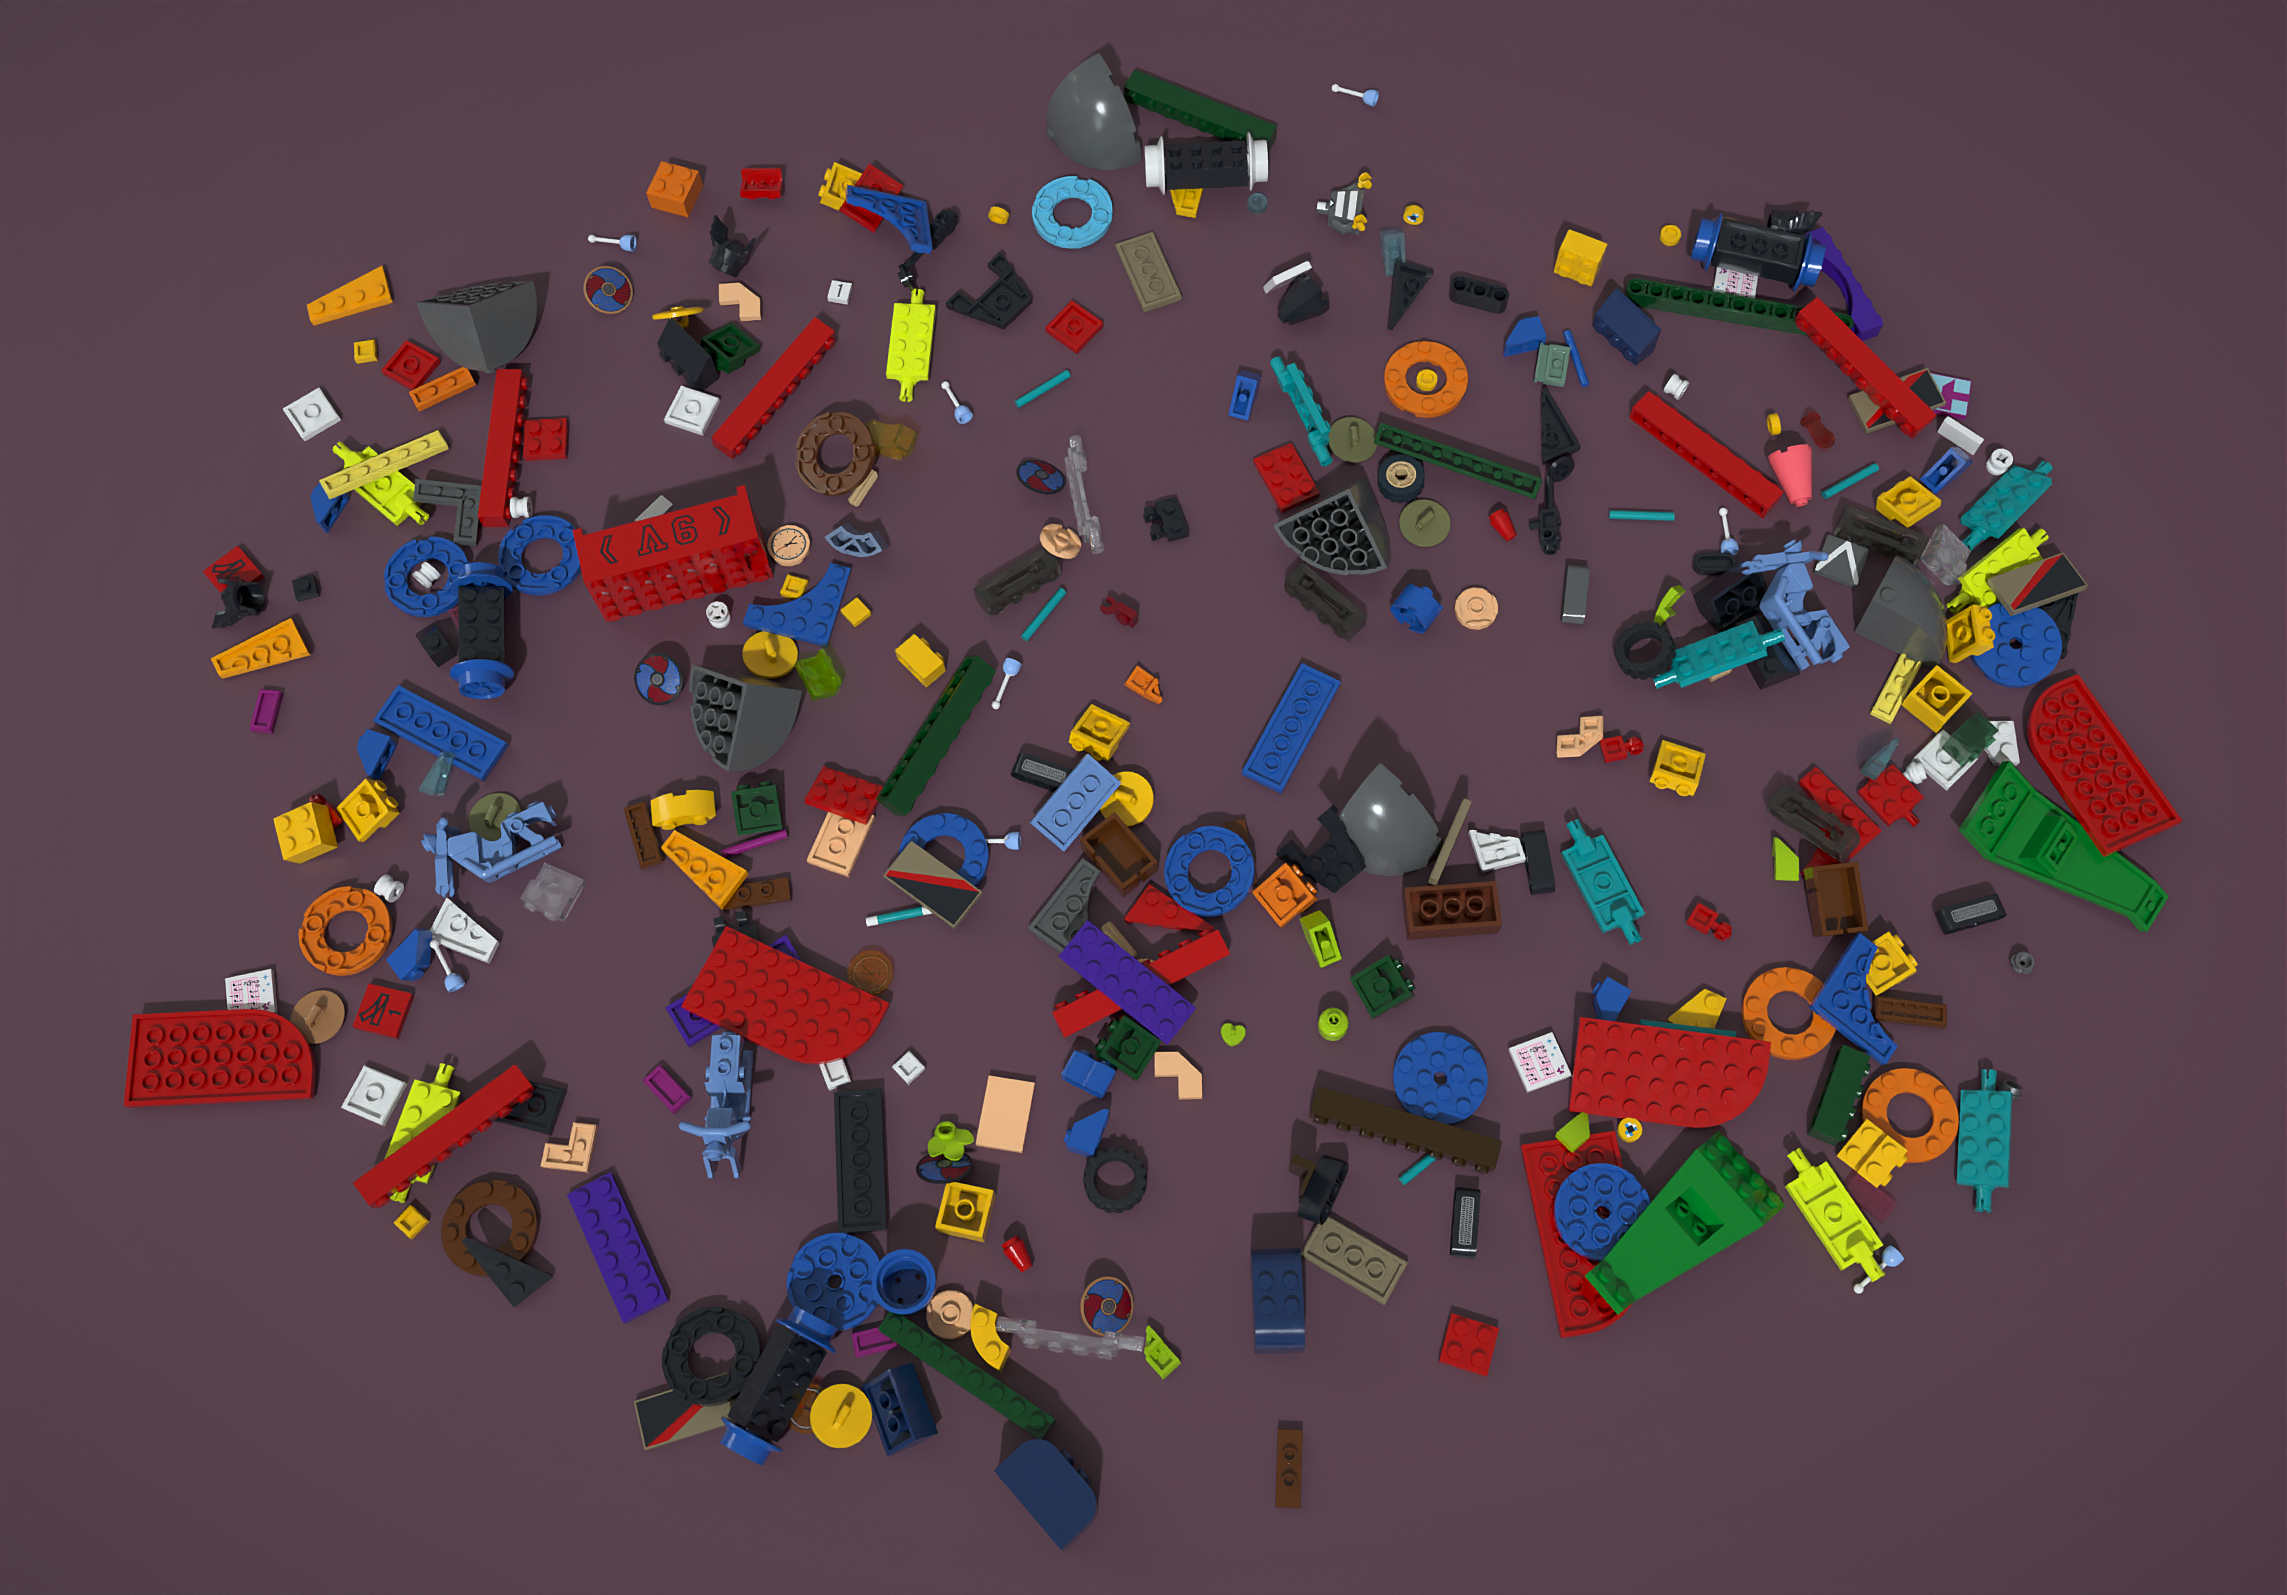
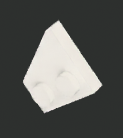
(2005, 745)
(1496, 851)

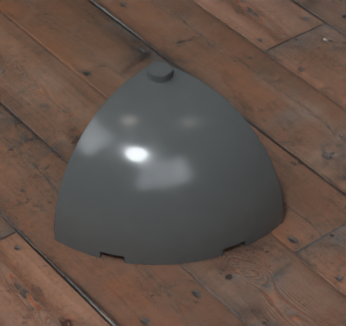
(1092, 119)
(482, 323)
(1339, 532)
(1907, 615)
(740, 716)
(1390, 826)

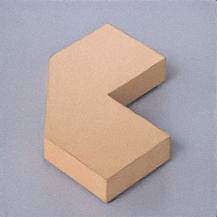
(738, 294)
(1576, 745)
(1175, 1065)

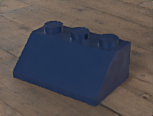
(1626, 327)
(900, 1409)

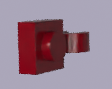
(1122, 612)

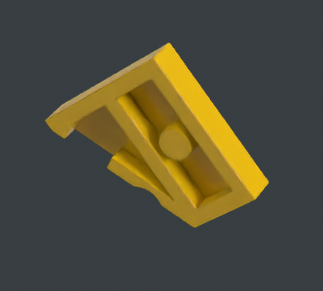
(1186, 201)
(1700, 1011)

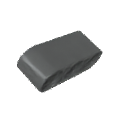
(1575, 594)

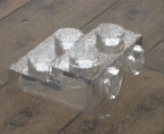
(1946, 556)
(552, 892)

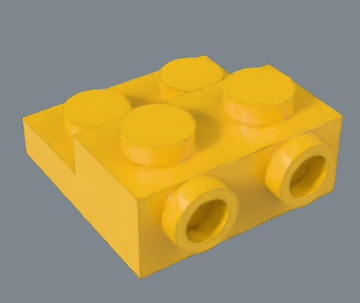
(837, 180)
(1907, 502)
(1969, 633)
(1098, 733)
(1677, 768)
(368, 809)
(1889, 964)
(1873, 1153)

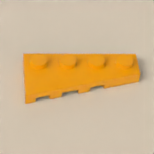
(354, 297)
(266, 649)
(708, 870)

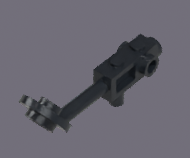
(939, 229)
(1550, 517)

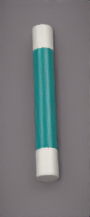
(898, 915)

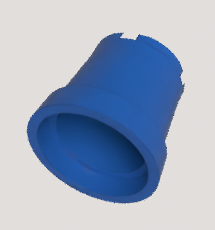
(904, 1265)

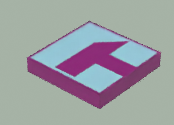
(1956, 394)

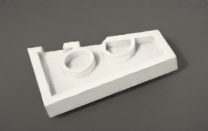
(460, 933)

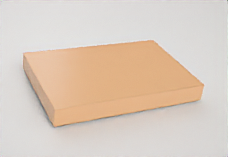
(839, 844)
(1005, 1114)

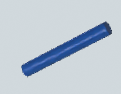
(1576, 358)

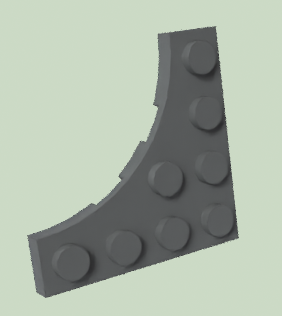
(1067, 908)

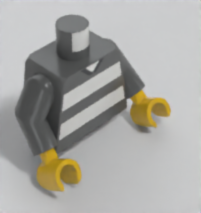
(1346, 207)

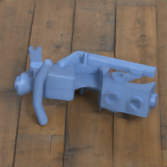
(1785, 609)
(489, 858)
(730, 1101)

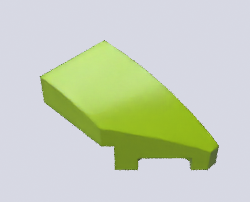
(1664, 610)
(1785, 862)
(1574, 1132)
(1159, 1355)

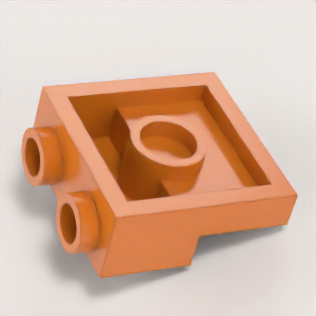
(1286, 894)

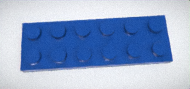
(1291, 728)
(440, 731)

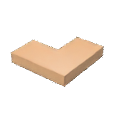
(577, 1154)

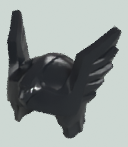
(1792, 221)
(728, 254)
(240, 600)

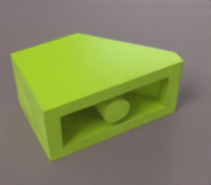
(1320, 938)

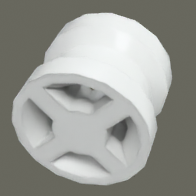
(1676, 386)
(1996, 466)
(521, 507)
(426, 575)
(718, 609)
(389, 888)

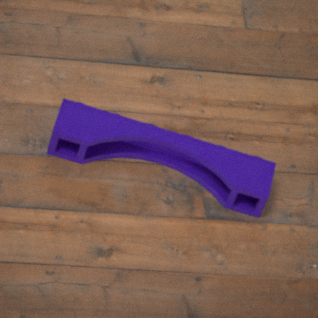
(1859, 307)

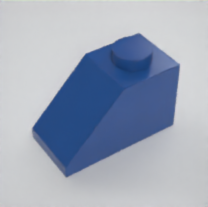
(1525, 337)
(1244, 394)
(1946, 469)
(327, 510)
(375, 752)
(412, 955)
(1609, 999)
(1087, 1134)

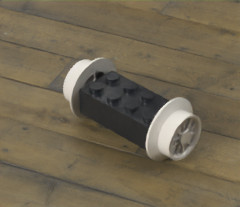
(1206, 164)

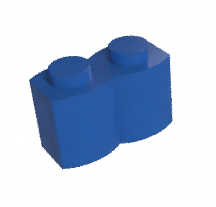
(1089, 1074)

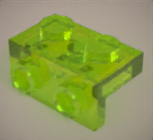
(819, 676)

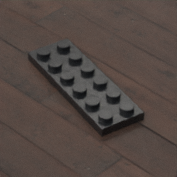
(860, 1161)

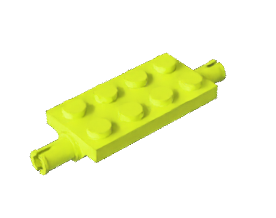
(911, 343)
(390, 494)
(2011, 554)
(423, 1108)
(1834, 1215)

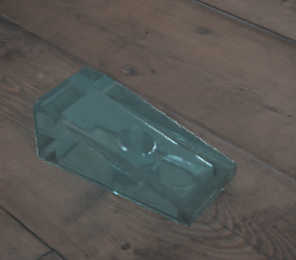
(1878, 762)
(437, 778)

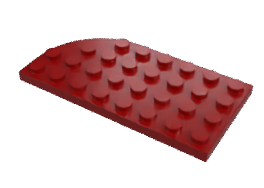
(2096, 768)
(782, 1002)
(217, 1059)
(1664, 1073)
(1575, 1300)

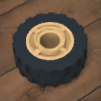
(1404, 467)

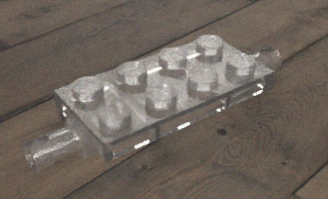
(1086, 525)
(1079, 1344)

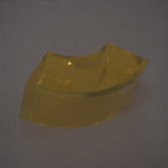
(892, 440)

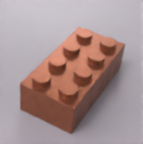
(1451, 910)

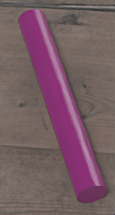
(754, 843)

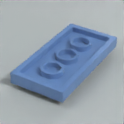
(1075, 802)

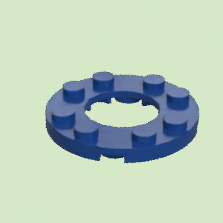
(517, 540)
(409, 556)
(957, 827)
(1199, 841)

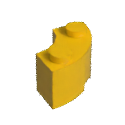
(672, 810)
(986, 1338)

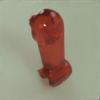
(1822, 437)

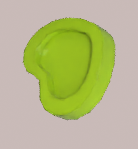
(1232, 1034)

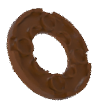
(810, 442)
(489, 1192)

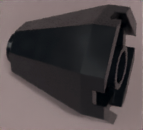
(1302, 302)

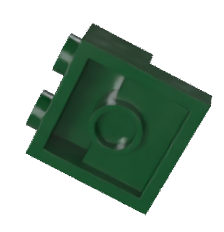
(729, 347)
(757, 808)
(1383, 986)
(1127, 1047)

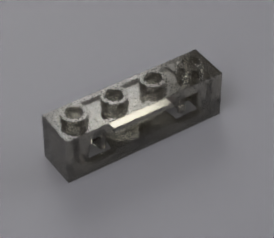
(1880, 535)
(1017, 582)
(1300, 584)
(1842, 837)

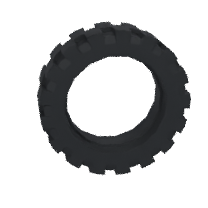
(1634, 635)
(1098, 1161)

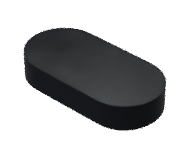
(1713, 563)

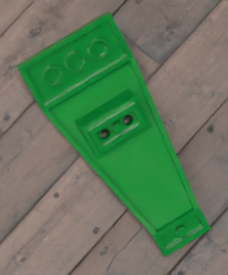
(2039, 840)
(1694, 1216)

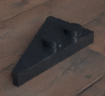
(1406, 285)
(1556, 435)
(511, 1276)

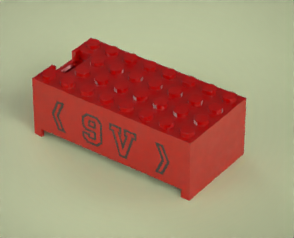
(673, 557)

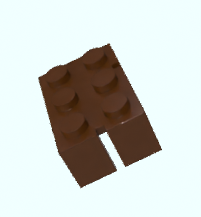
(1119, 854)
(1836, 899)

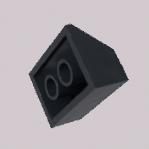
(686, 357)
(1731, 597)
(1777, 664)

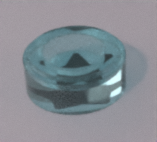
(1257, 203)

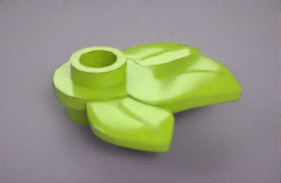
(949, 1141)

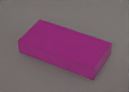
(266, 711)
(667, 1089)
(871, 1342)

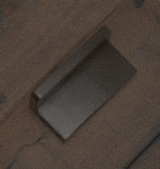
(1303, 1168)

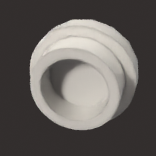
(1915, 772)

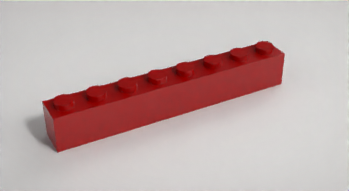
(1864, 368)
(774, 388)
(503, 447)
(1706, 454)
(1169, 968)
(443, 1137)

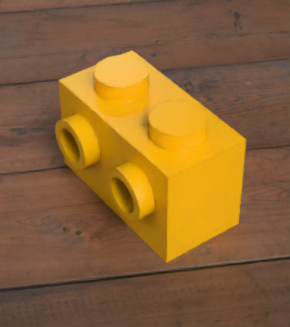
(921, 660)

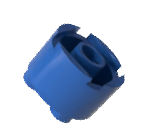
(1416, 608)

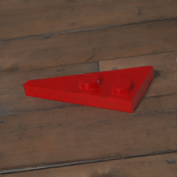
(1160, 910)

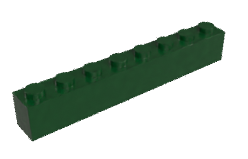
(1196, 110)
(1458, 461)
(936, 735)
(967, 1375)

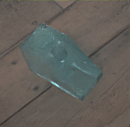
(1392, 248)

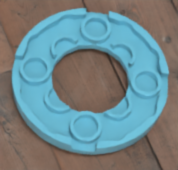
(1067, 188)

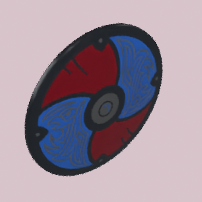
(1040, 477)
(658, 679)
(942, 1170)

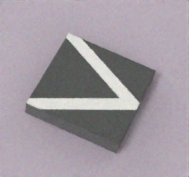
(1844, 561)

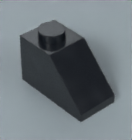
(435, 645)

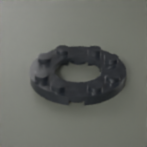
(687, 1332)

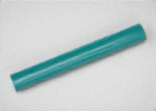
(1042, 388)
(1850, 481)
(1641, 515)
(1043, 614)
(1416, 1169)

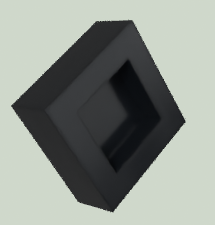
(305, 588)

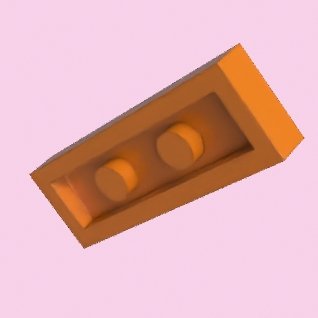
(442, 388)

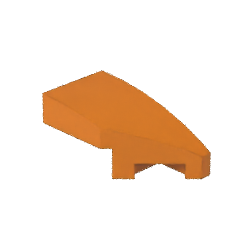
(1144, 685)

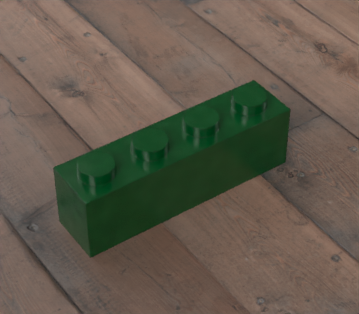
(1838, 1095)

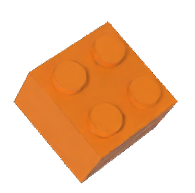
(674, 189)

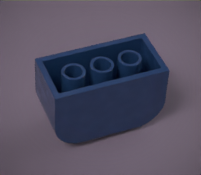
(1277, 1300)
(1050, 1490)

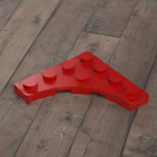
(1833, 800)

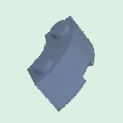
(856, 543)

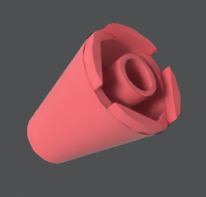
(1794, 472)

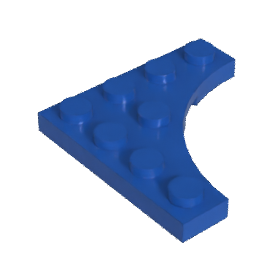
(905, 213)
(808, 617)
(1846, 1002)

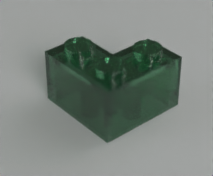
(1970, 739)

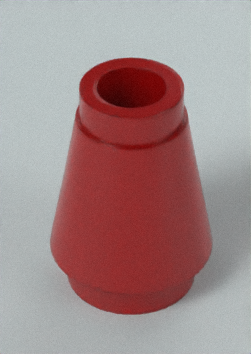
(1502, 524)
(1017, 1253)

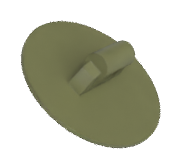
(1352, 439)
(1424, 523)
(489, 813)

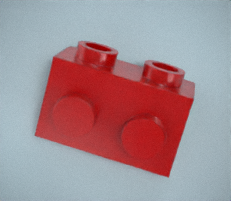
(761, 183)

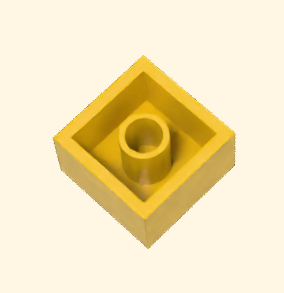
(1580, 257)
(1936, 699)
(305, 832)
(965, 1211)

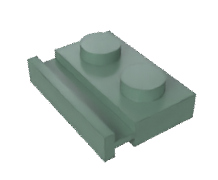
(1552, 364)

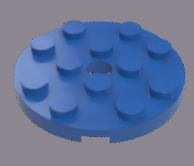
(2038, 651)
(1445, 1055)
(1577, 1206)
(818, 1263)

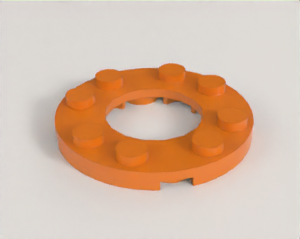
(1425, 405)
(326, 907)
(1759, 1026)
(1936, 1095)

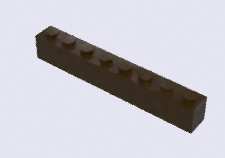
(1405, 1129)

